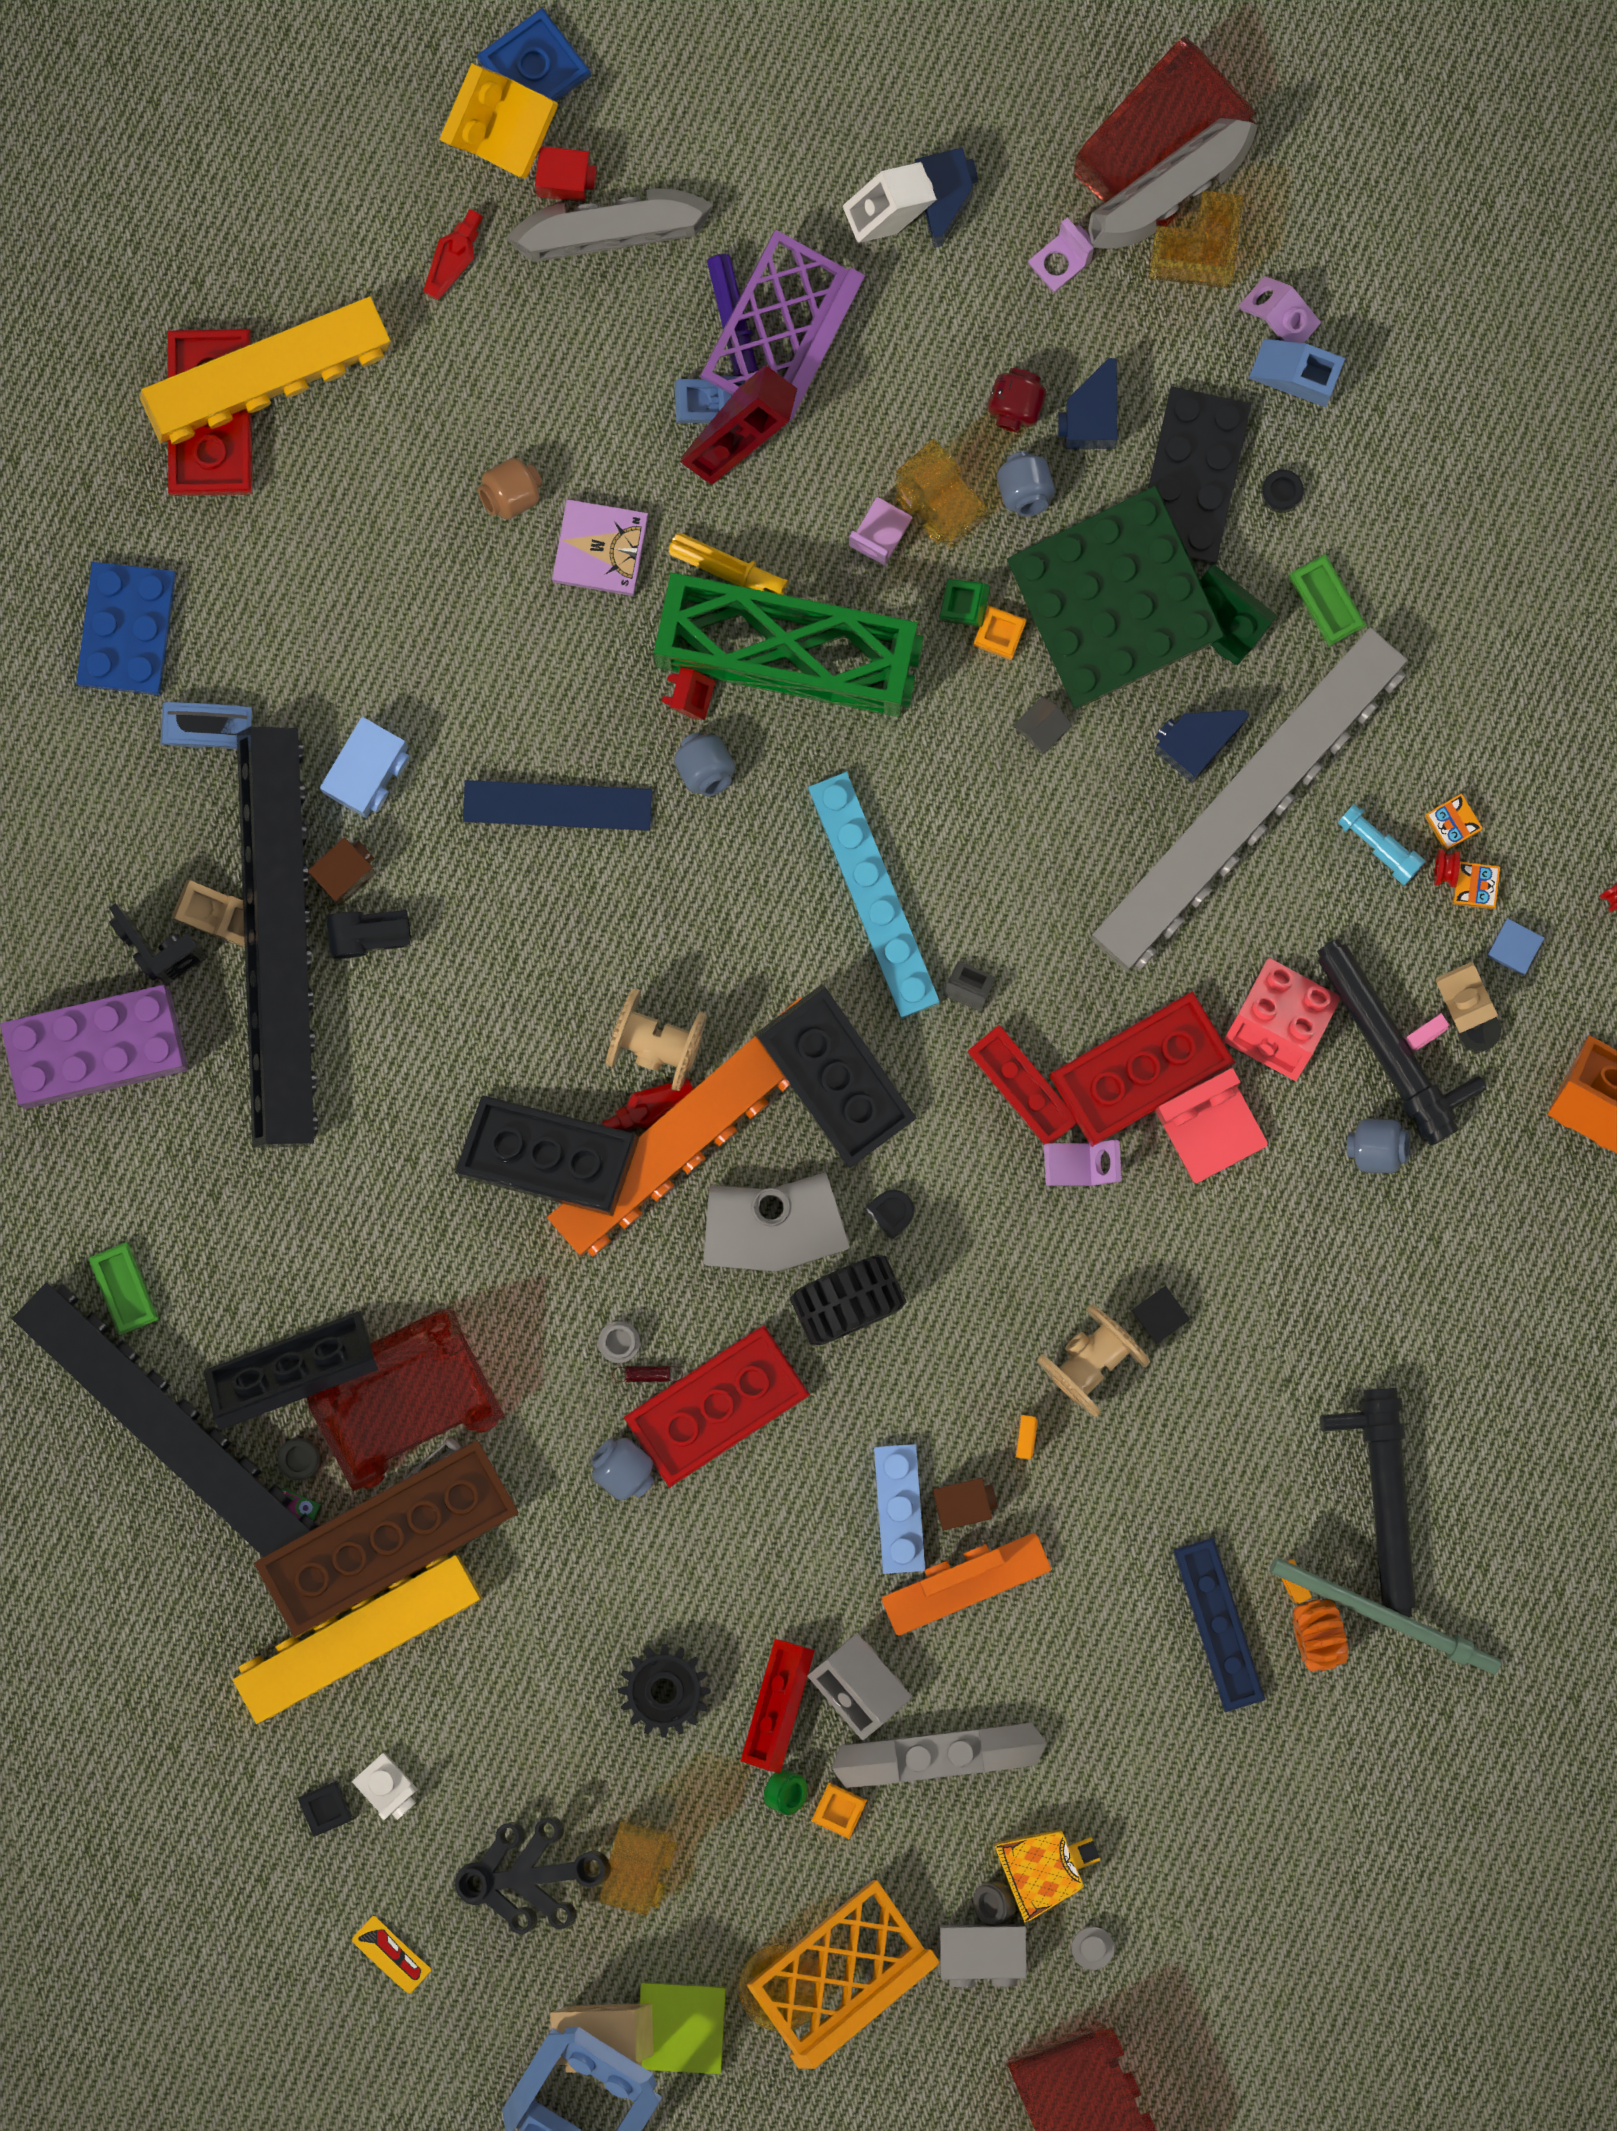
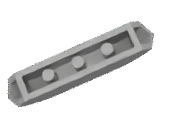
(1156, 194)
(592, 229)
(938, 1755)

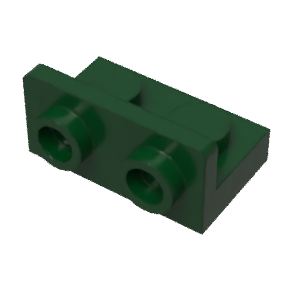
(1239, 613)

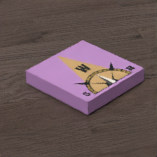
(600, 547)

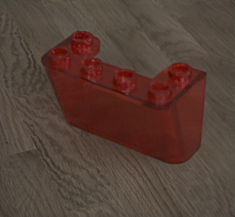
(1079, 2084)

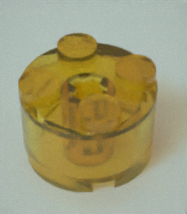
(804, 1991)

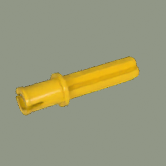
(725, 565)

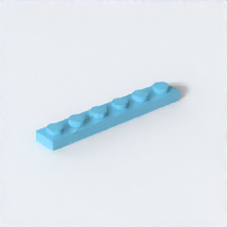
(873, 895)

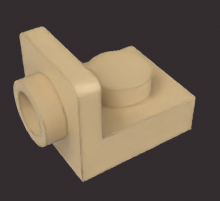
(1466, 997)

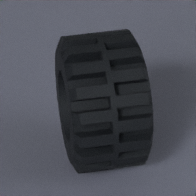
(848, 1300)

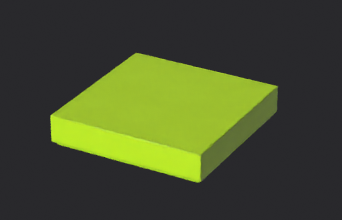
(685, 2027)

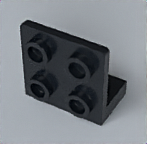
(176, 955)

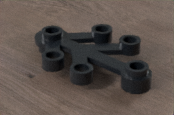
(524, 1876)

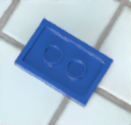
(126, 628)

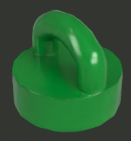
(785, 1792)

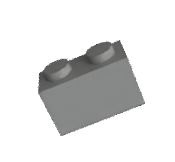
(860, 1686)
(982, 1953)

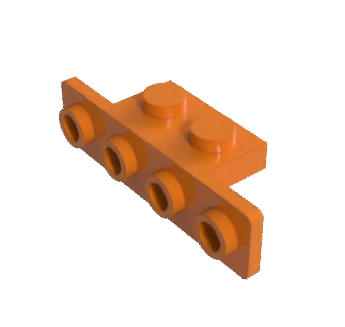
(960, 1586)

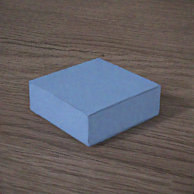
(1515, 947)

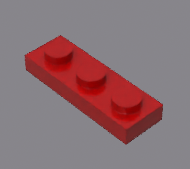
(1022, 1086)
(777, 1705)

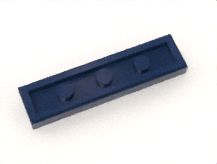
(1219, 1625)

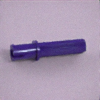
(727, 296)

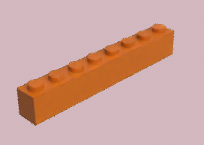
(678, 1143)

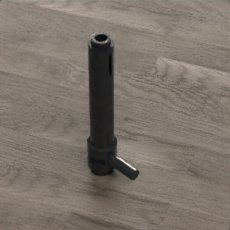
(1420, 1098)
(1384, 1436)

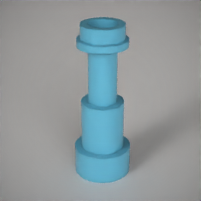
(1386, 848)

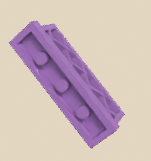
(817, 334)

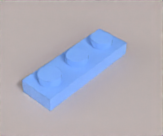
(899, 1509)

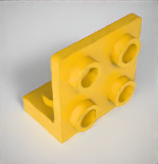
(499, 120)

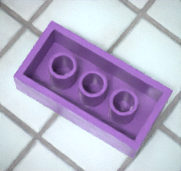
(94, 1046)

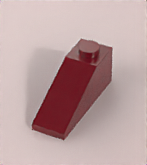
(741, 425)

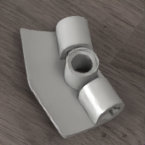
(746, 1240)

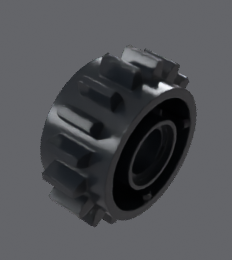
(641, 1695)

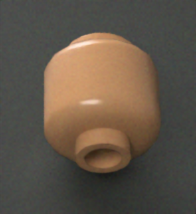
(510, 488)

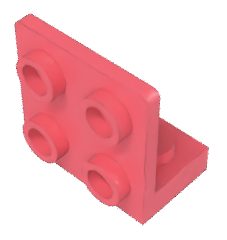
(1282, 1019)
(1211, 1126)

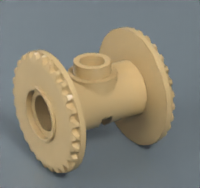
(654, 1046)
(1089, 1356)

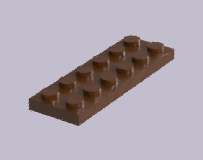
(385, 1539)

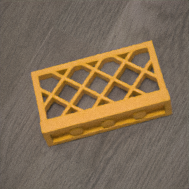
(862, 2006)

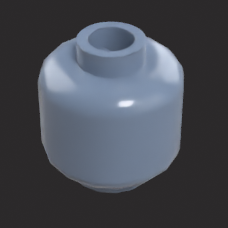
(1025, 484)
(704, 764)
(1379, 1145)
(622, 1468)

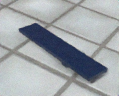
(557, 805)

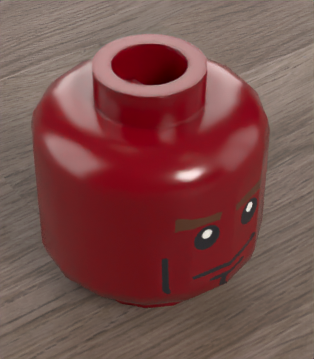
(1016, 399)

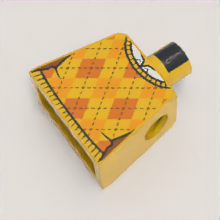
(1044, 1869)

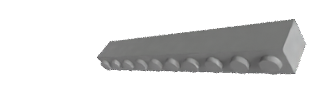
(1249, 800)

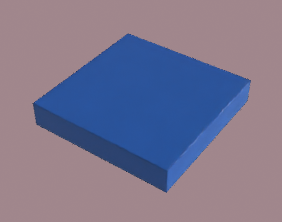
(537, 57)

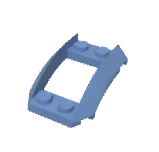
(588, 2057)

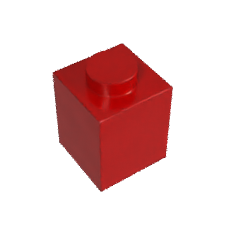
(564, 174)

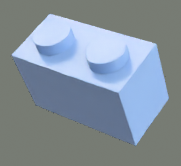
(365, 768)

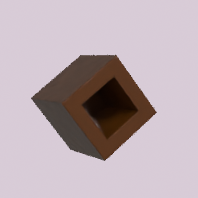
(343, 870)
(964, 1503)

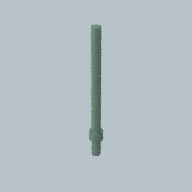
(1457, 1648)

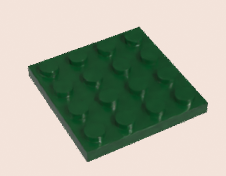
(1116, 597)

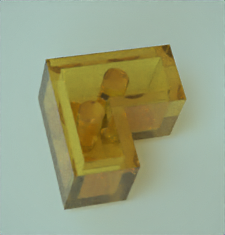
(1200, 255)
(935, 490)
(636, 1866)

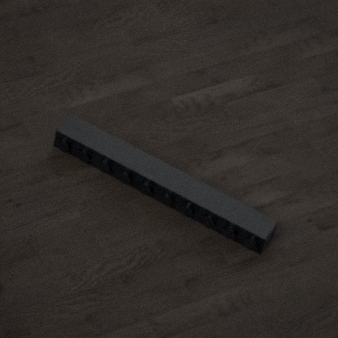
(276, 937)
(160, 1421)

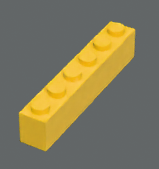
(265, 370)
(355, 1639)

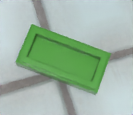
(1327, 600)
(123, 1289)

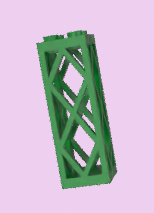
(814, 681)

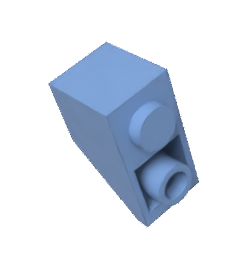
(1297, 369)

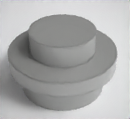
(619, 1342)
(1092, 1948)

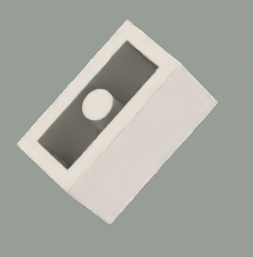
(889, 202)

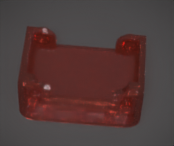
(1158, 118)
(421, 1389)

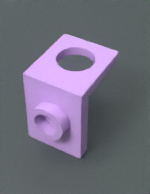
(1074, 245)
(1283, 311)
(880, 531)
(1081, 1164)

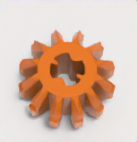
(1320, 1635)

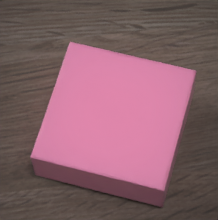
(1427, 1033)

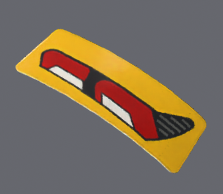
(391, 1955)

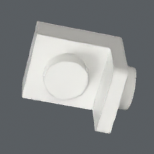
(386, 1787)

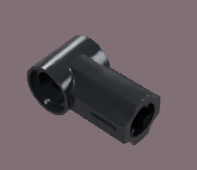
(356, 934)

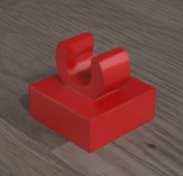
(691, 693)

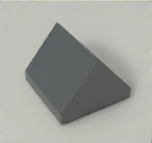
(1043, 724)
(969, 986)

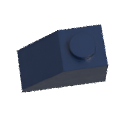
(952, 186)
(1092, 411)
(1197, 739)

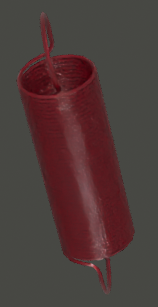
(647, 1374)

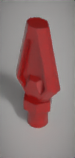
(452, 256)
(647, 1106)

